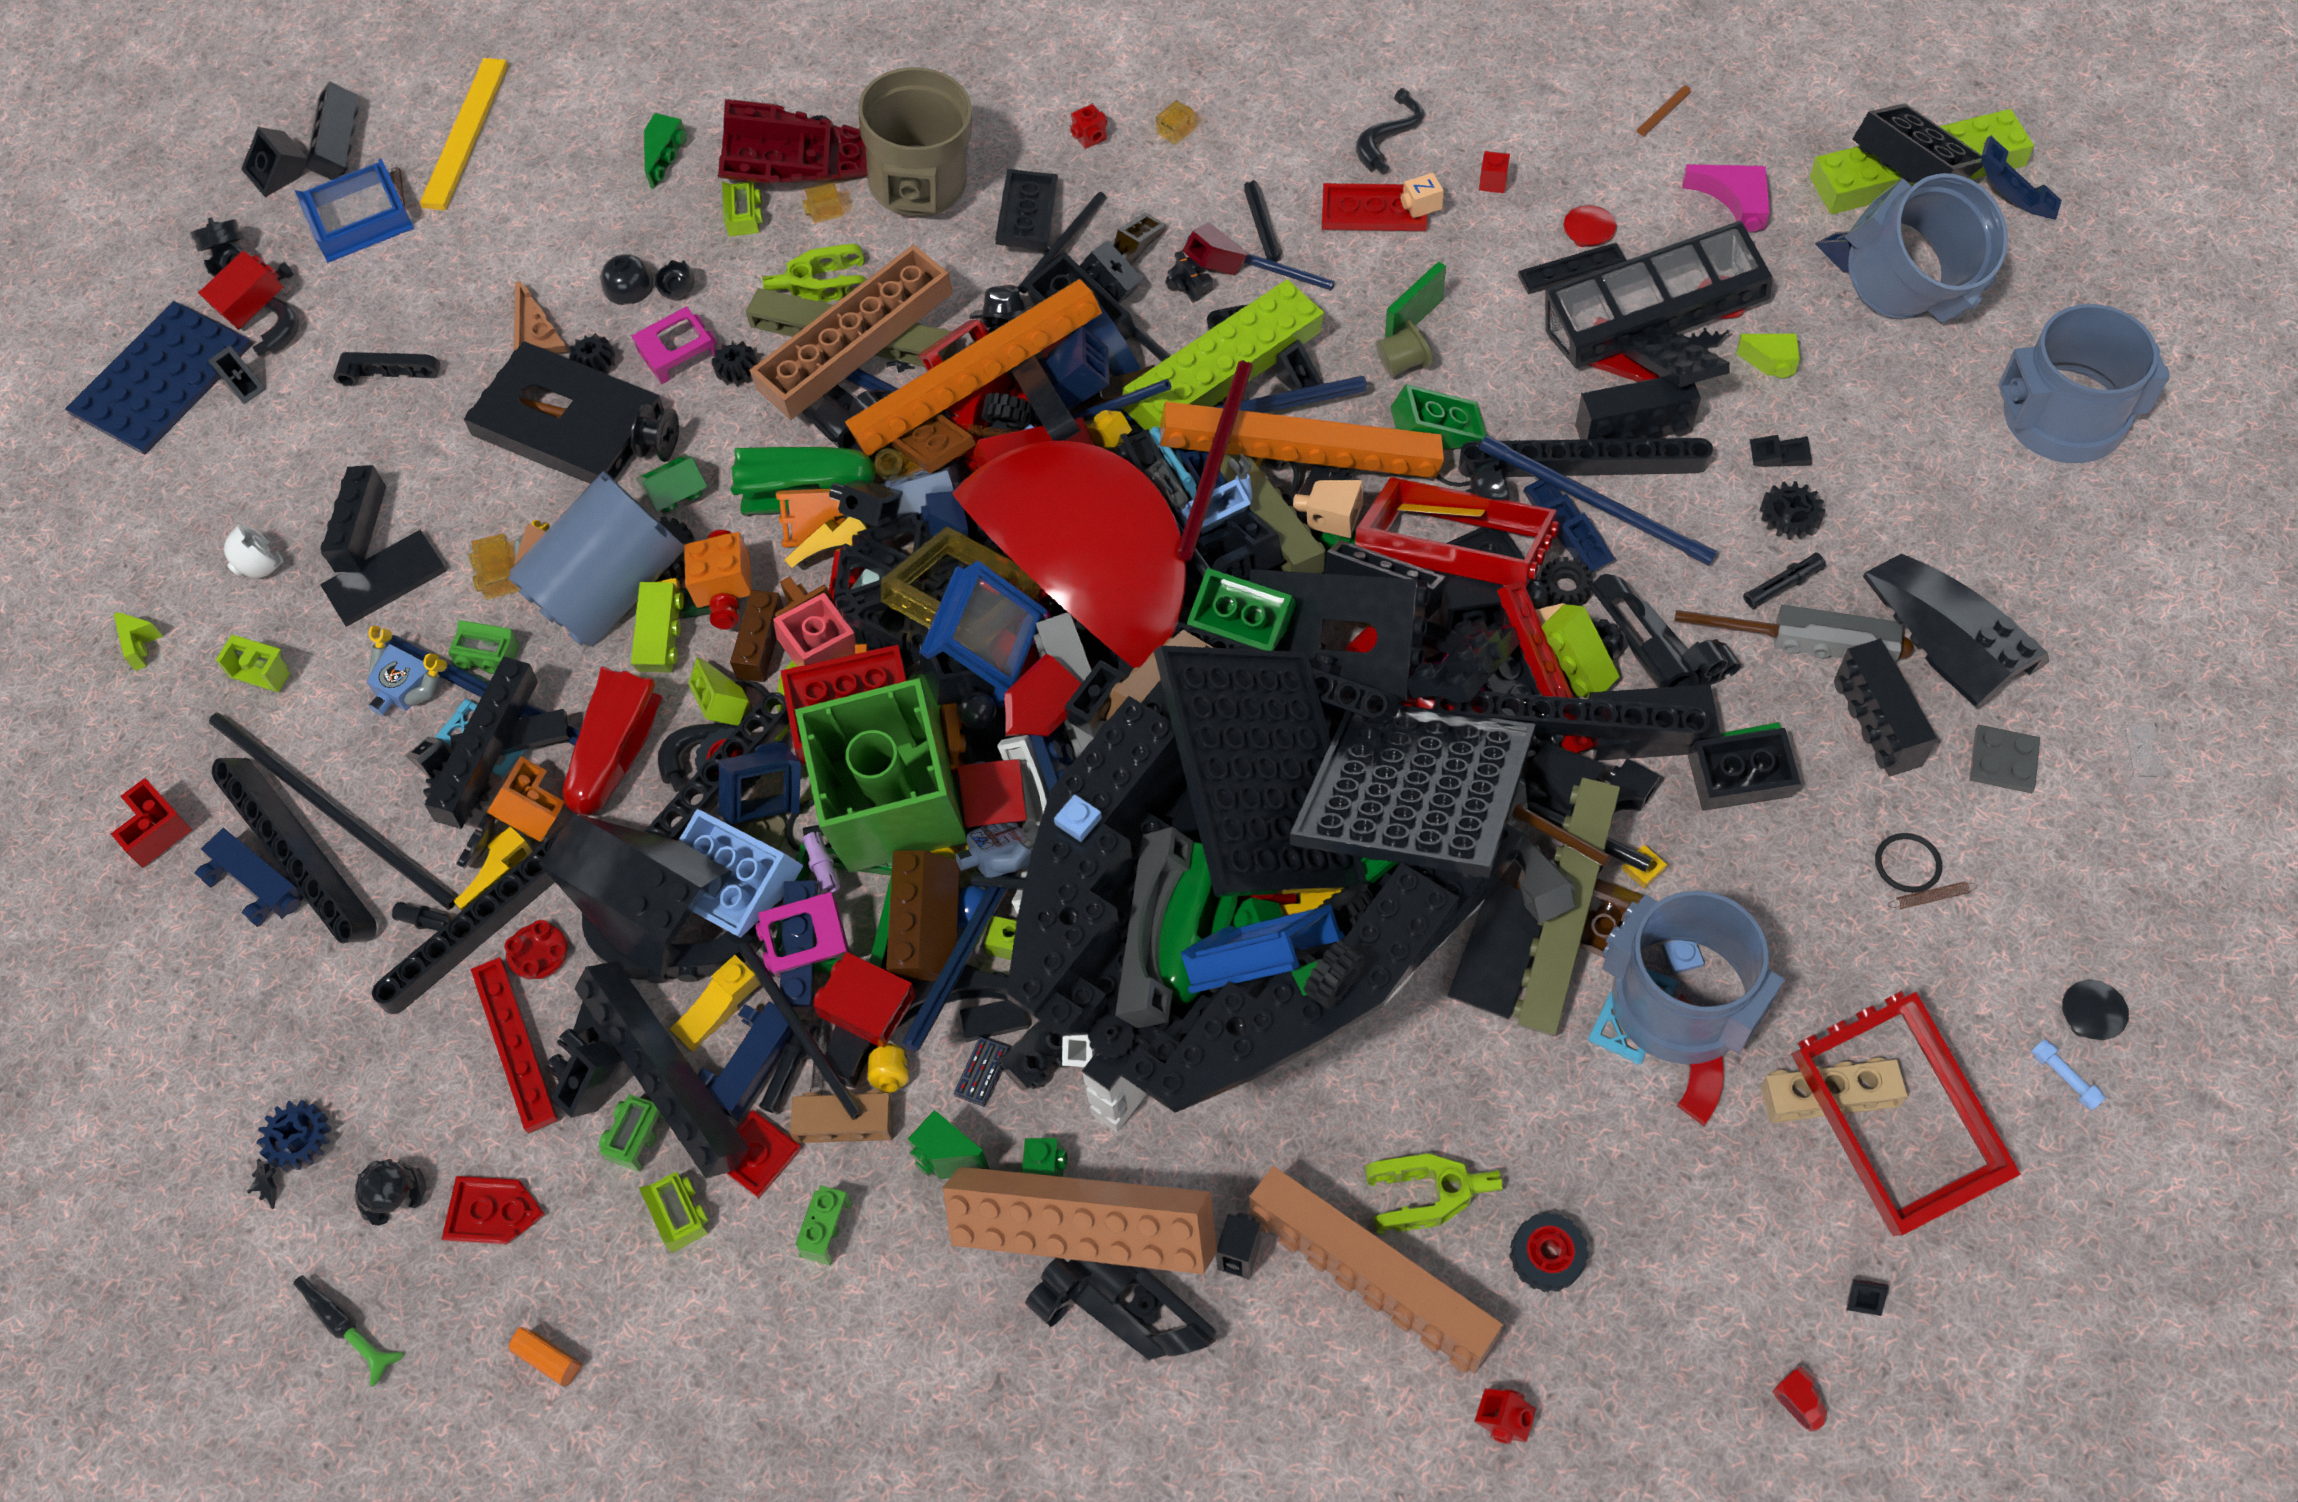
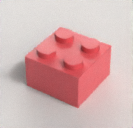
(814, 632)

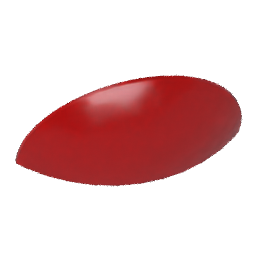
(1088, 536)

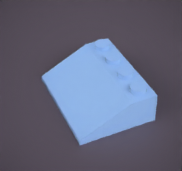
(755, 876)

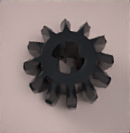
(593, 352)
(734, 362)

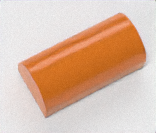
(544, 1356)

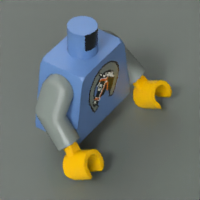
(398, 676)

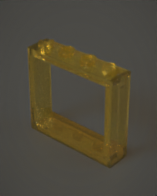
(922, 607)

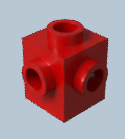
(1088, 126)
(1505, 1415)

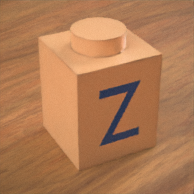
(1422, 195)

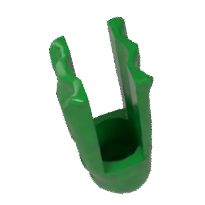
(766, 470)
(1189, 918)

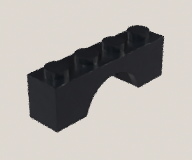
(1635, 786)

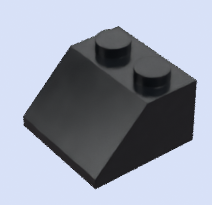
(273, 161)

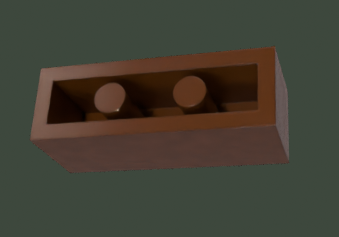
(756, 636)

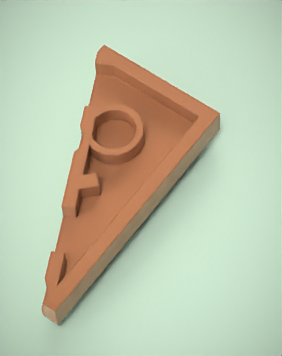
(532, 324)

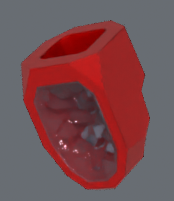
(1802, 1399)

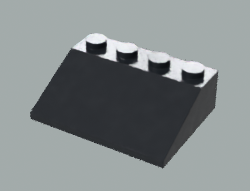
(1914, 144)

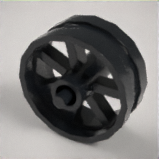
(215, 234)

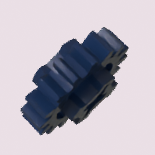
(298, 1146)

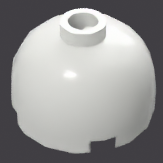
(249, 553)

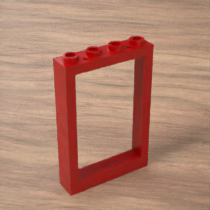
(1457, 560)
(1999, 1164)

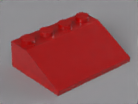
(837, 679)

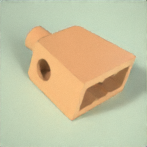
(1332, 506)

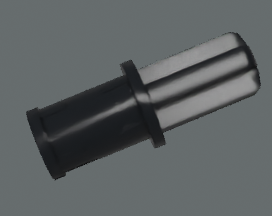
(421, 916)

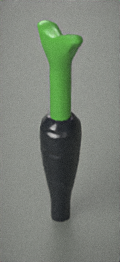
(343, 1326)

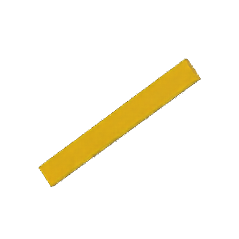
(464, 134)

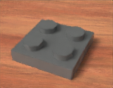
(2005, 759)

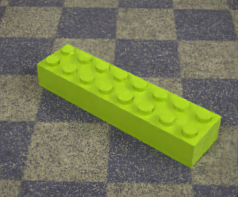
(1855, 178)
(1206, 366)

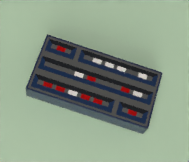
(980, 1072)

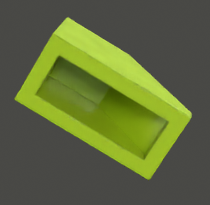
(1770, 353)

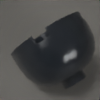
(626, 279)
(1488, 482)

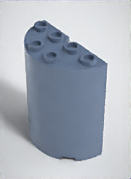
(593, 560)

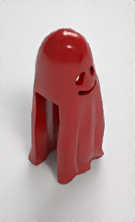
(609, 739)

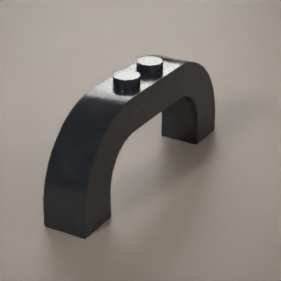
(692, 961)

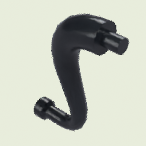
(1368, 139)
(287, 322)
(676, 743)

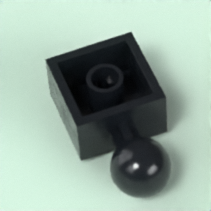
(1479, 600)
(956, 683)

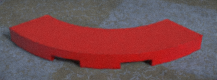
(1703, 1086)

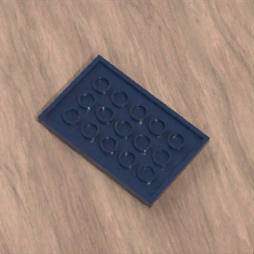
(156, 378)

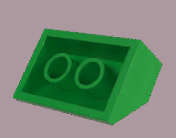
(1241, 610)

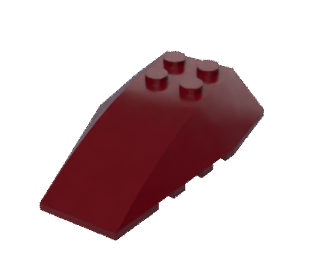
(786, 147)

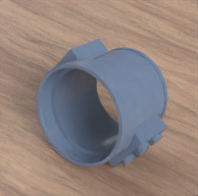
(1958, 222)
(2070, 419)
(1671, 1027)

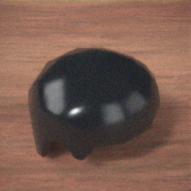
(221, 257)
(674, 280)

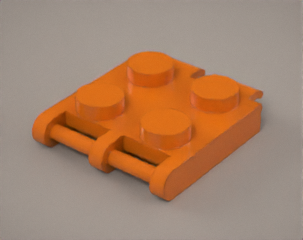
(807, 513)
(954, 741)

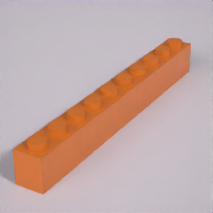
(973, 367)
(1305, 440)

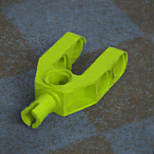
(801, 272)
(1442, 1171)

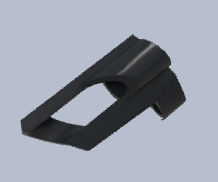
(839, 408)
(1664, 655)
(1097, 1291)

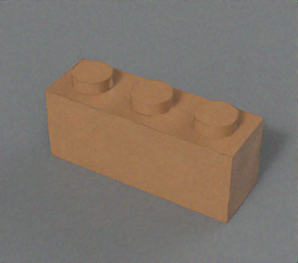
(826, 1120)

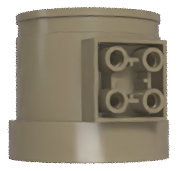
(916, 110)

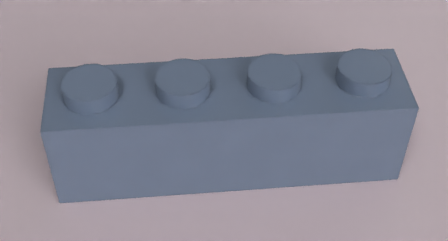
(921, 483)

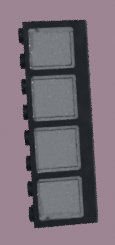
(1656, 292)

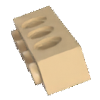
(1883, 1076)

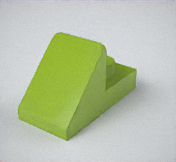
(133, 635)

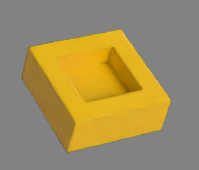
(1656, 868)

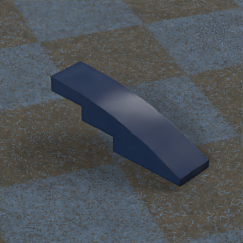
(1574, 528)

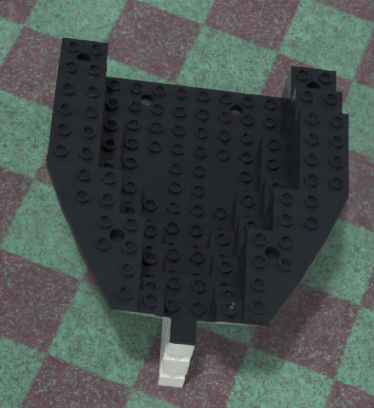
(1079, 916)

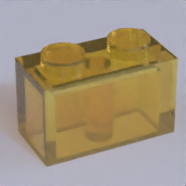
(492, 560)

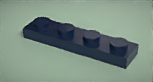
(798, 936)

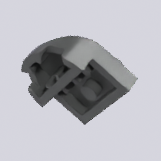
(1165, 479)

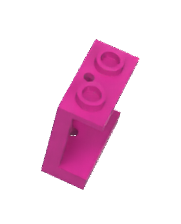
(656, 354)
(827, 926)

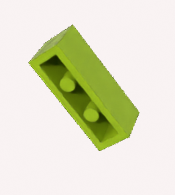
(656, 627)
(1580, 650)

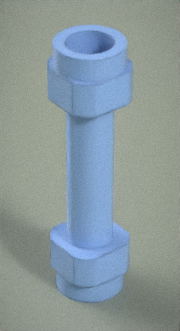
(2046, 1053)

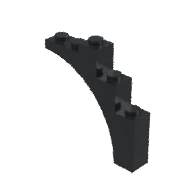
(851, 1053)

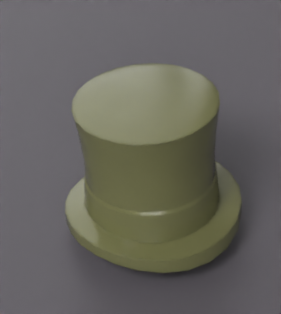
(1404, 351)

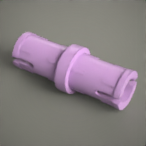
(821, 863)

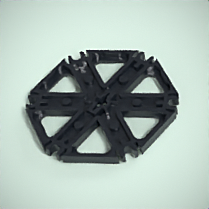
(881, 559)

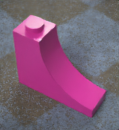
(1737, 186)

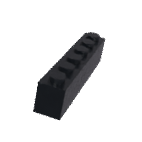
(481, 743)

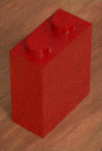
(241, 289)
(864, 999)

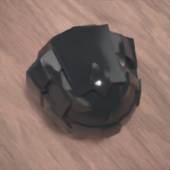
(384, 1187)

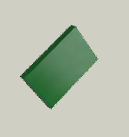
(1417, 300)

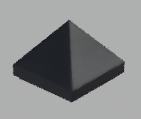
(1867, 1297)

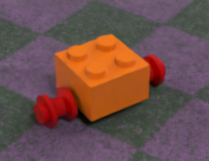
(718, 575)

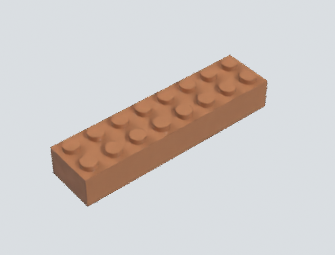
(851, 331)
(1081, 1219)
(1374, 1270)

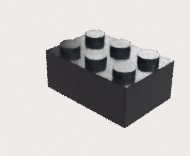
(1743, 769)

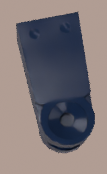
(1077, 367)

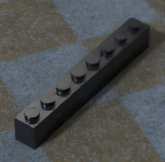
(661, 1069)

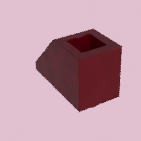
(1214, 250)

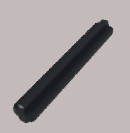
(1262, 221)

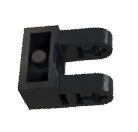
(1243, 543)

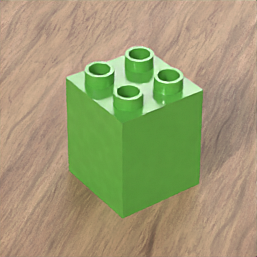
(880, 774)

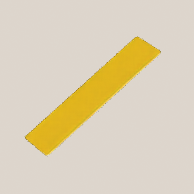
(1442, 510)

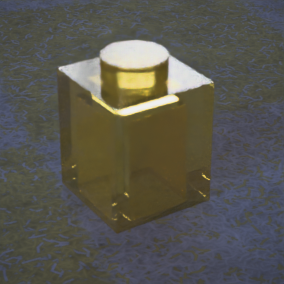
(1175, 122)
(822, 202)

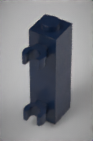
(252, 873)
(751, 1060)

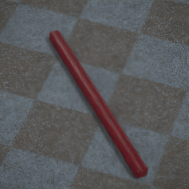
(1214, 461)

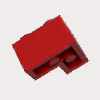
(152, 828)

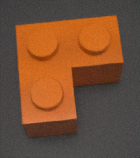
(524, 803)

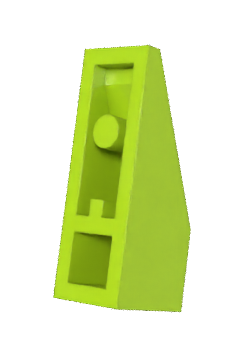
(717, 694)

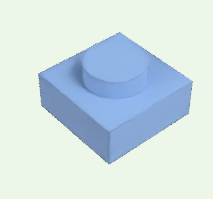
(1077, 818)
(1682, 955)

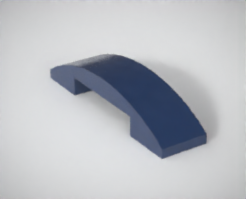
(2013, 186)
(1119, 354)

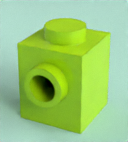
(1000, 937)

